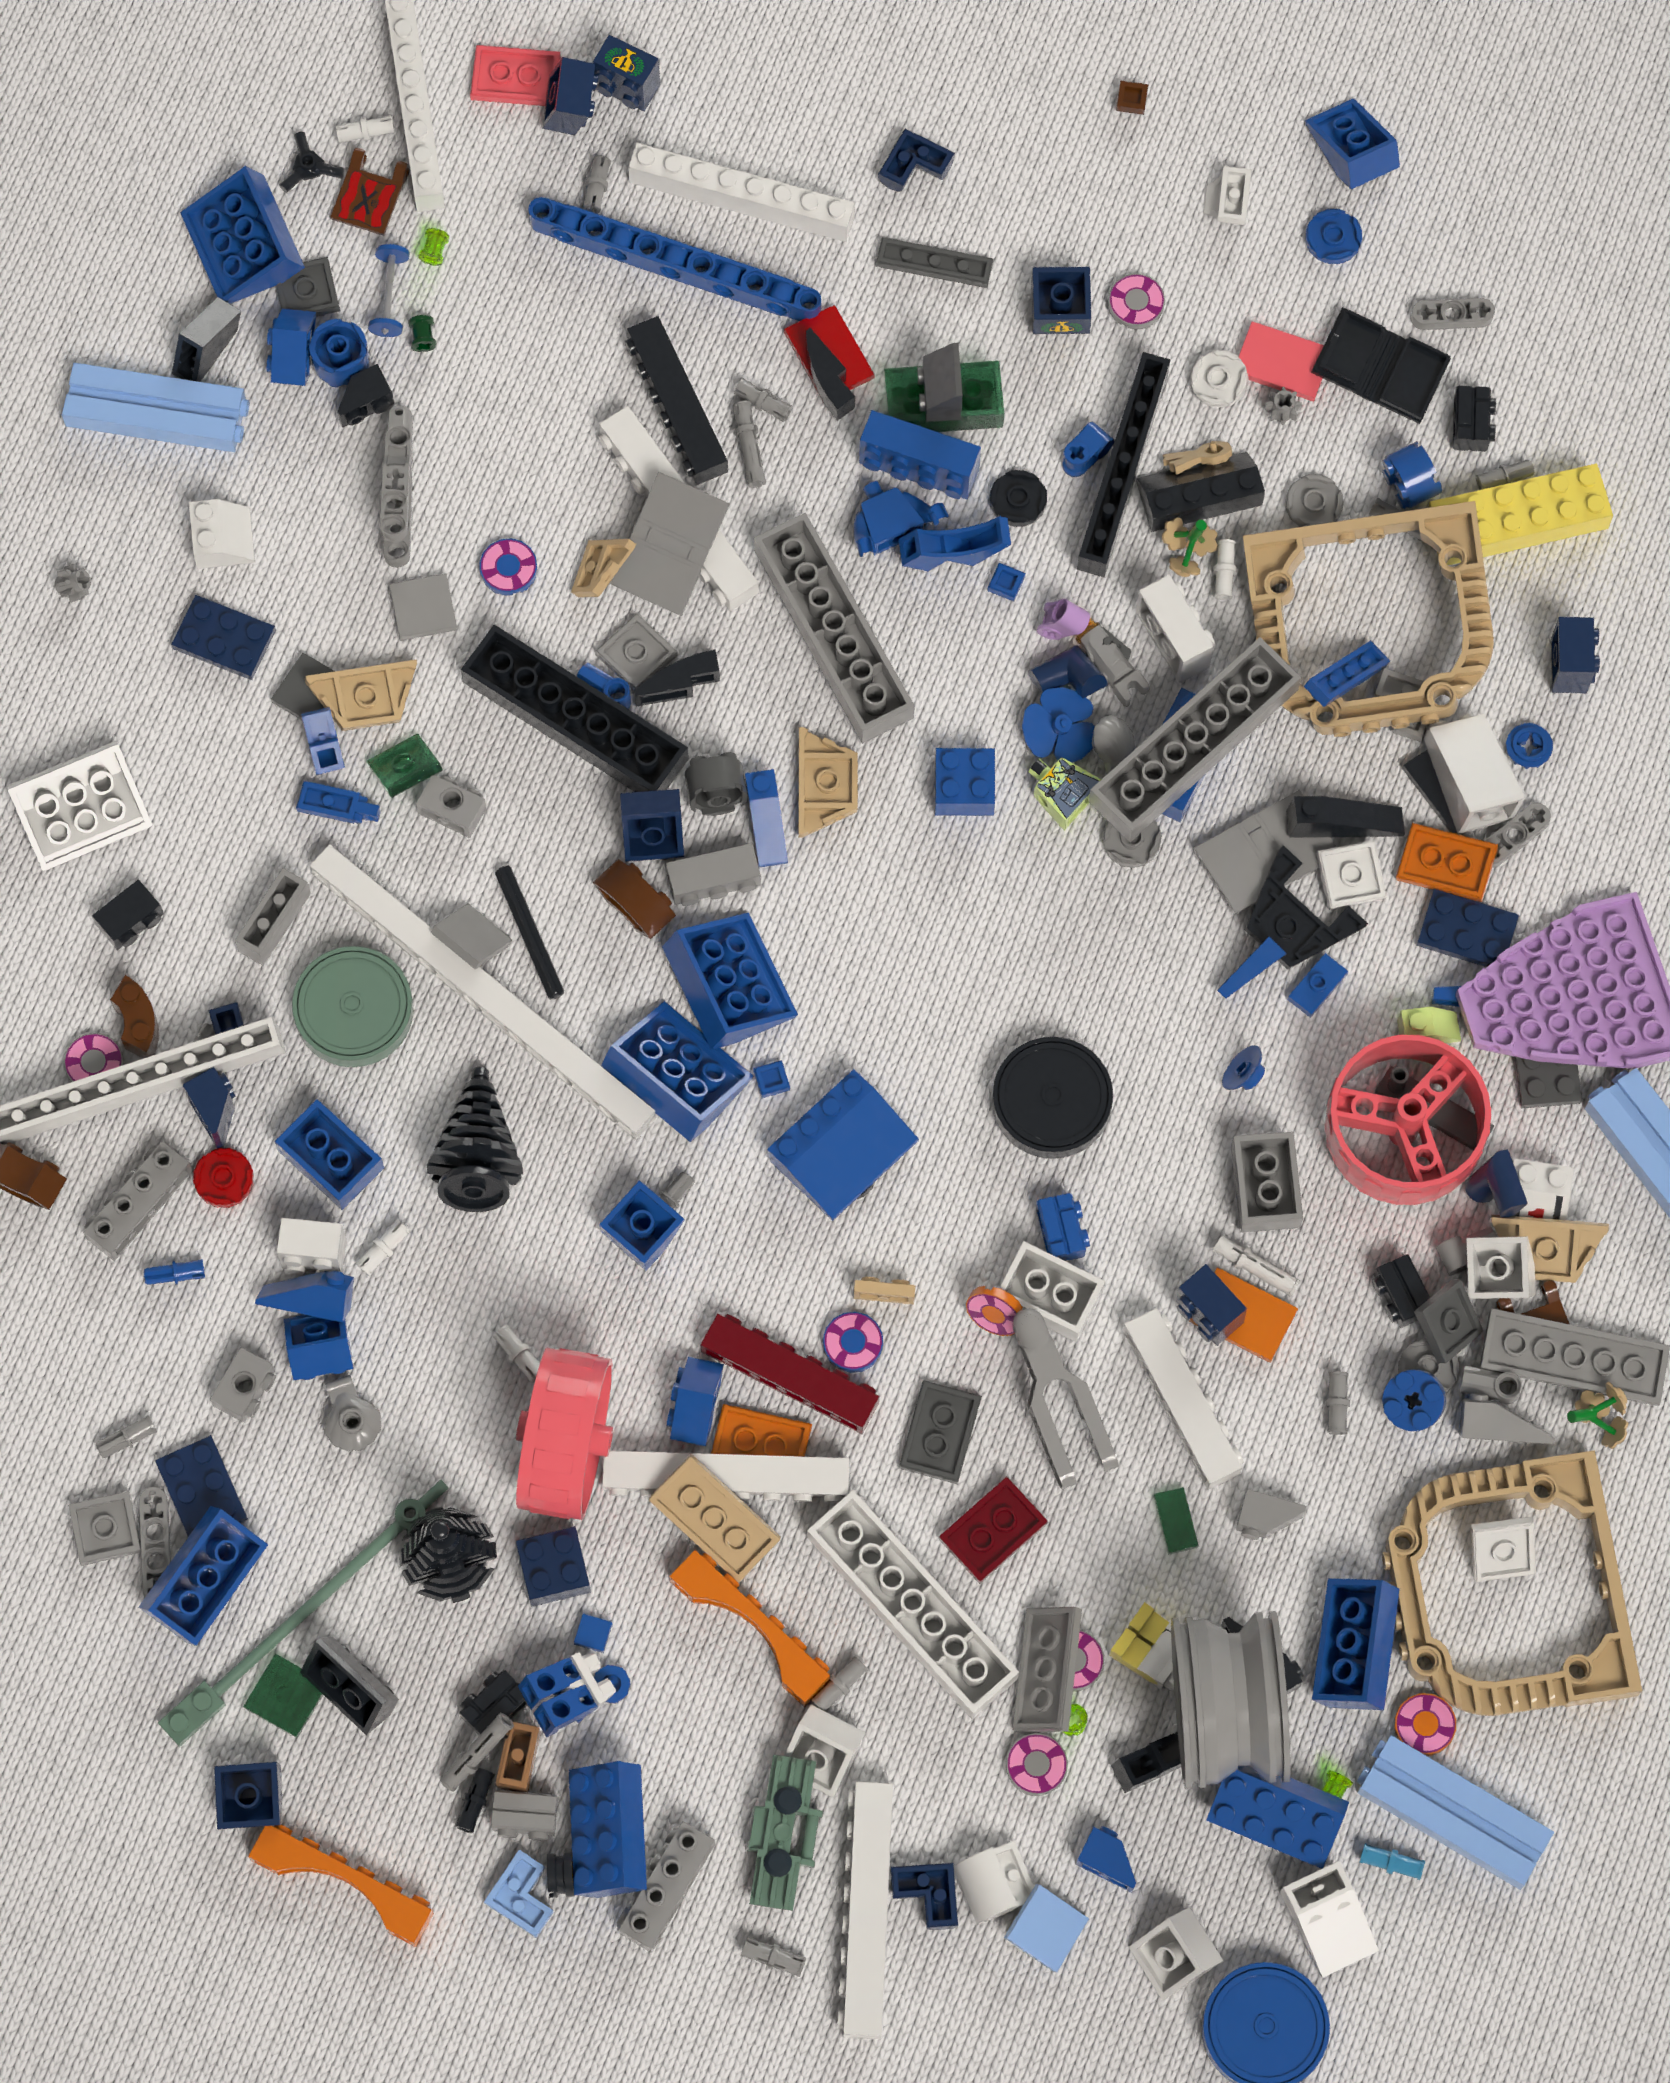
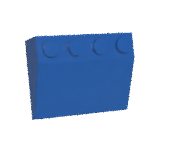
(242, 237)
(728, 979)
(676, 1071)
(842, 1145)

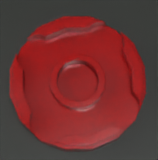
(223, 1177)

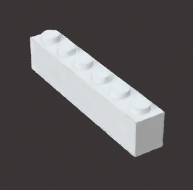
(1183, 1399)

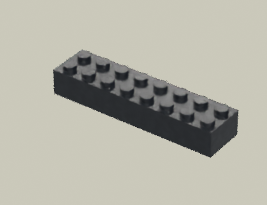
(573, 713)

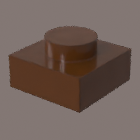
(1132, 97)

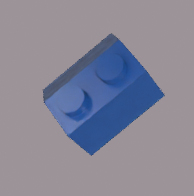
(642, 1225)
(317, 1346)

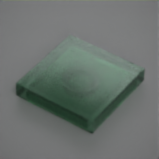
(404, 765)
(284, 1697)

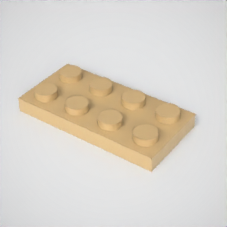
(714, 1518)

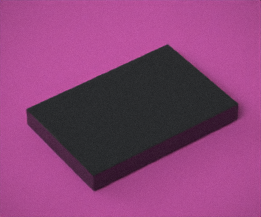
(1423, 776)

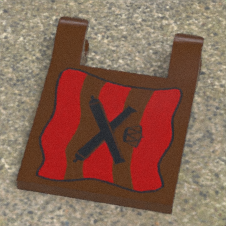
(368, 198)

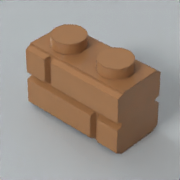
(518, 1758)

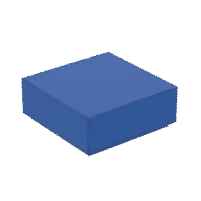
(1006, 582)
(771, 1079)
(593, 1633)

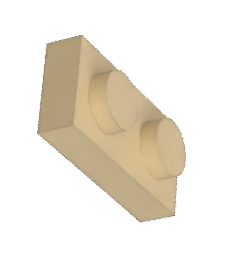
(896, 1292)

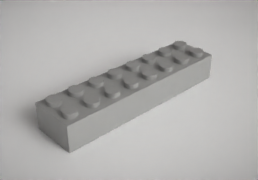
(834, 628)
(1194, 739)

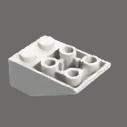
(1330, 1919)

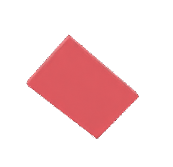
(512, 75)
(1281, 360)

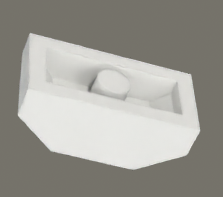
(1229, 195)

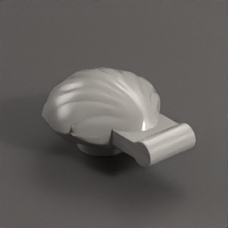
(1112, 741)
(349, 1409)

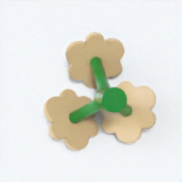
(1200, 540)
(1594, 1407)

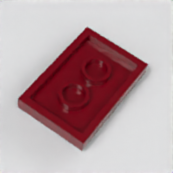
(993, 1530)

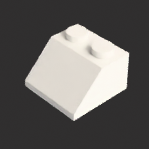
(221, 533)
(1500, 1268)
(827, 1742)
(1175, 1953)

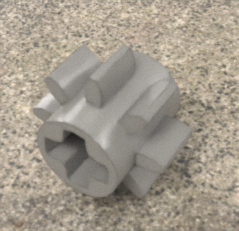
(1278, 406)
(72, 582)

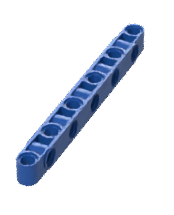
(674, 259)

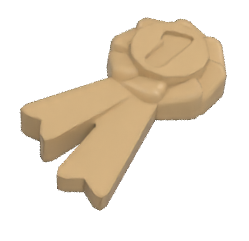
(1209, 453)

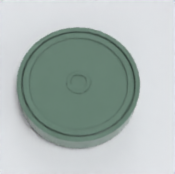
(352, 1006)

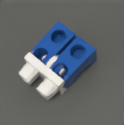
(565, 1691)

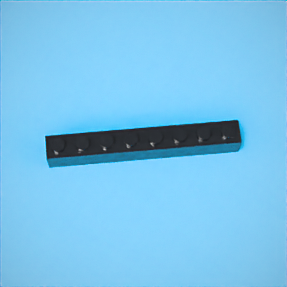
(1123, 464)

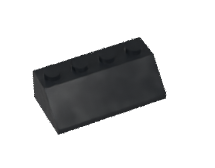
(1201, 491)

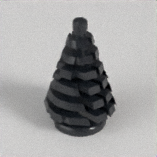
(475, 1151)
(447, 1554)

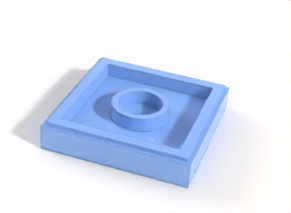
(1046, 1928)

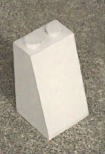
(1473, 773)

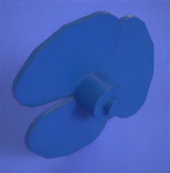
(1054, 720)

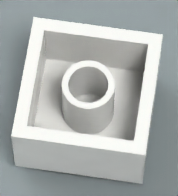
(311, 1246)

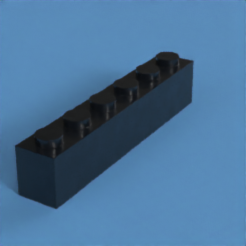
(677, 401)

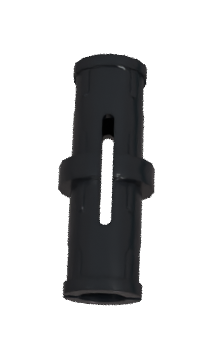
(474, 1800)

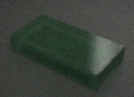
(1175, 1520)

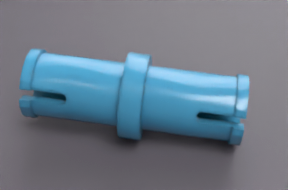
(1392, 1861)

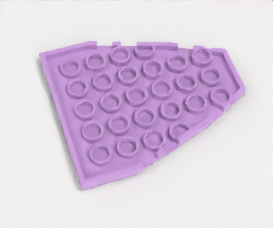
(1576, 992)

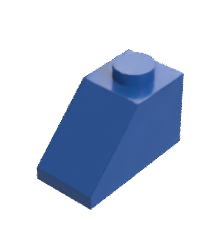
(1107, 1858)

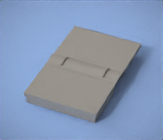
(671, 543)
(1244, 853)

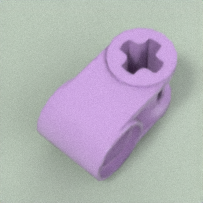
(1063, 620)

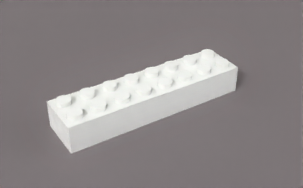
(912, 1604)

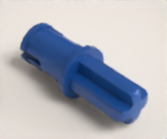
(176, 1272)

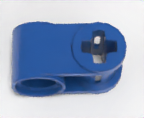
(1086, 450)

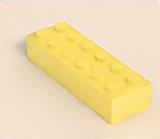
(1538, 510)

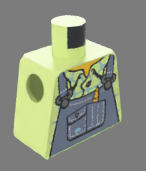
(1062, 789)

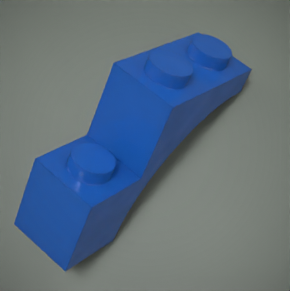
(966, 546)

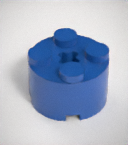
(340, 337)
(1412, 475)
(1430, 1393)

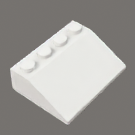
(79, 805)

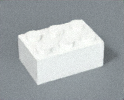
(1175, 628)
(1053, 1288)

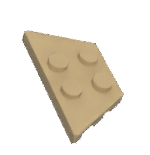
(364, 694)
(825, 782)
(1557, 1246)

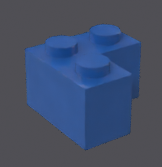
(290, 346)
(695, 1400)

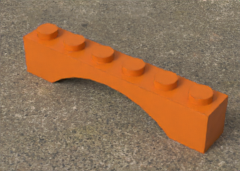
(705, 1585)
(285, 1854)

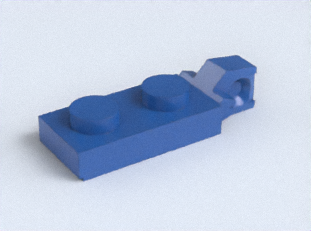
(336, 804)

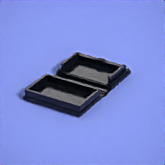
(1381, 365)

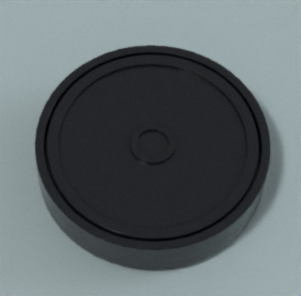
(1052, 1097)

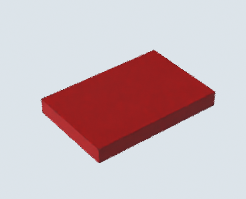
(837, 337)

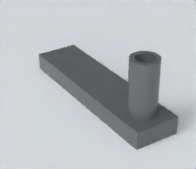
(1449, 1119)

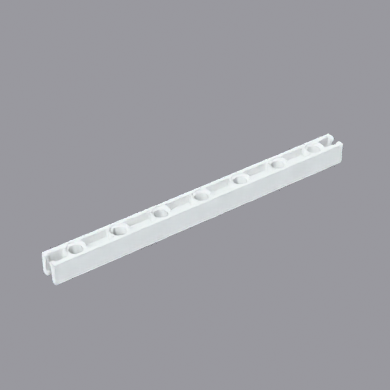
(483, 993)

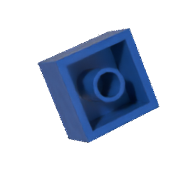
(964, 781)

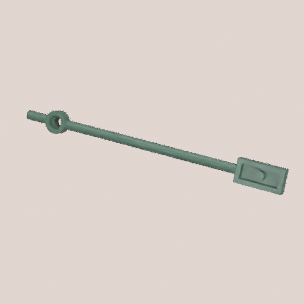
(205, 1701)

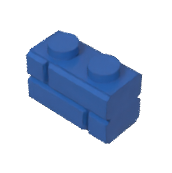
(1061, 1227)

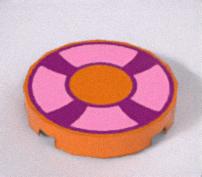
(993, 1310)
(1425, 1723)

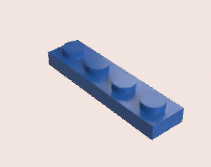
(1347, 673)

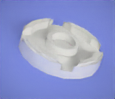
(1219, 378)

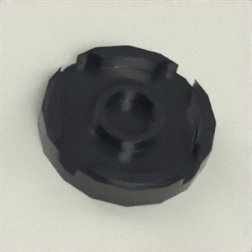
(1018, 497)

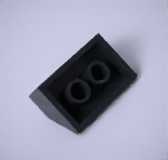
(348, 1684)

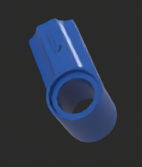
(605, 683)

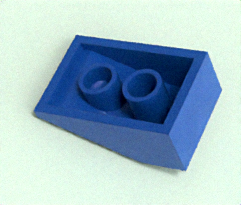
(1354, 143)

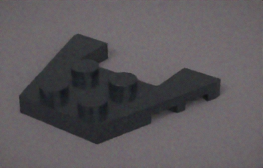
(1290, 921)

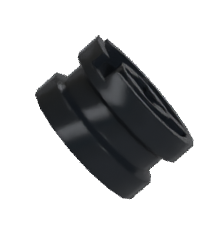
(560, 1875)

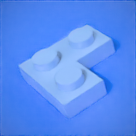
(512, 1897)

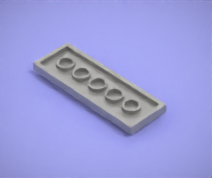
(1574, 1356)

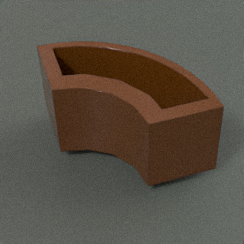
(635, 898)
(140, 1021)
(29, 1179)

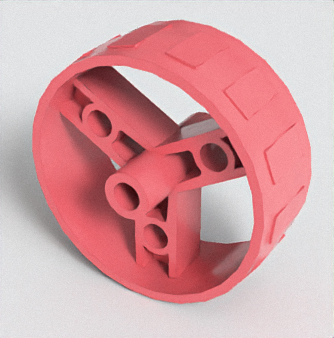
(1409, 1118)
(564, 1433)

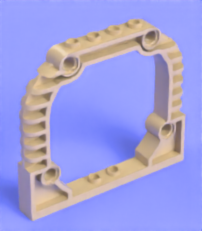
(1448, 530)
(1575, 1487)

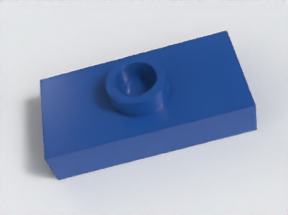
(1317, 985)

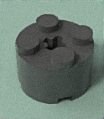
(715, 784)

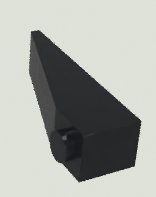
(1342, 818)

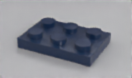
(223, 637)
(1466, 929)
(197, 1481)

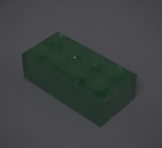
(980, 397)

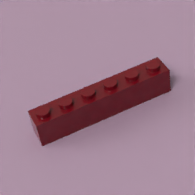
(790, 1373)

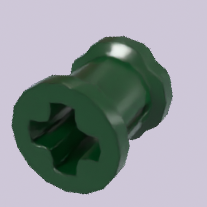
(422, 333)

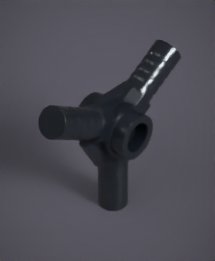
(308, 165)

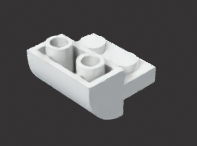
(994, 1882)

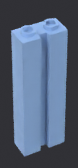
(155, 407)
(1638, 1129)
(1454, 1811)

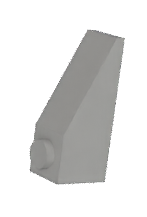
(1491, 1421)

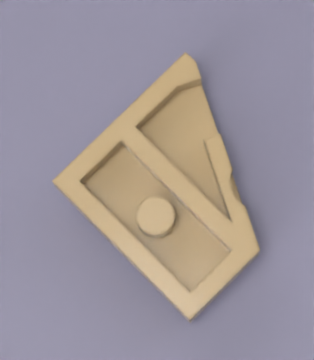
(599, 565)

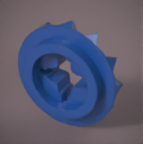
(1540, 739)

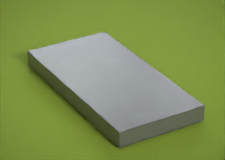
(1047, 1669)

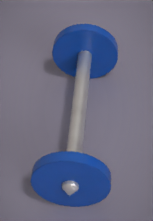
(392, 255)

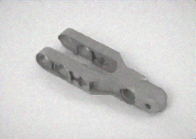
(397, 485)
(1045, 1366)

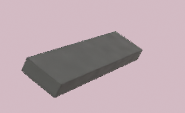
(934, 262)

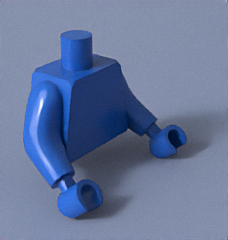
(890, 517)

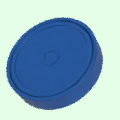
(1265, 2025)

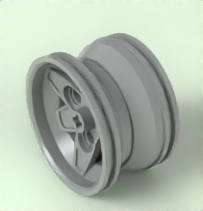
(1230, 1699)

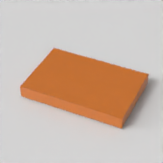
(1447, 862)
(1265, 1318)
(758, 1433)

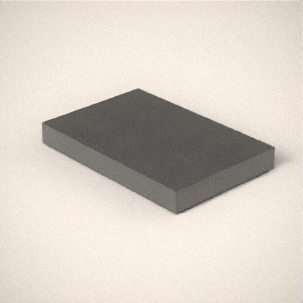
(940, 1432)

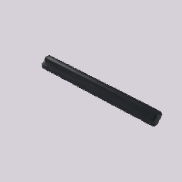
(529, 932)

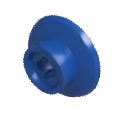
(1244, 1069)

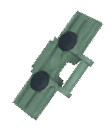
(772, 1832)

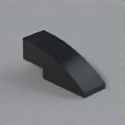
(828, 377)
(678, 679)
(1148, 1763)

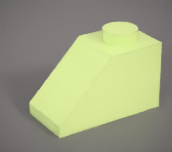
(1430, 1022)

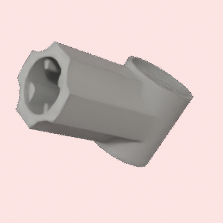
(1454, 1251)
(1487, 1382)

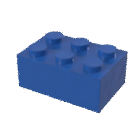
(329, 1154)

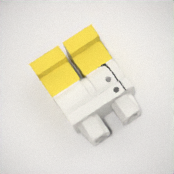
(1147, 1648)

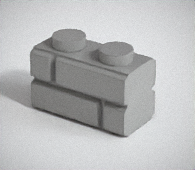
(524, 1814)

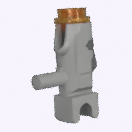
(1112, 661)

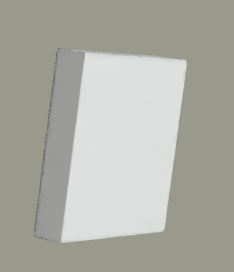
(1351, 875)
(1503, 1549)

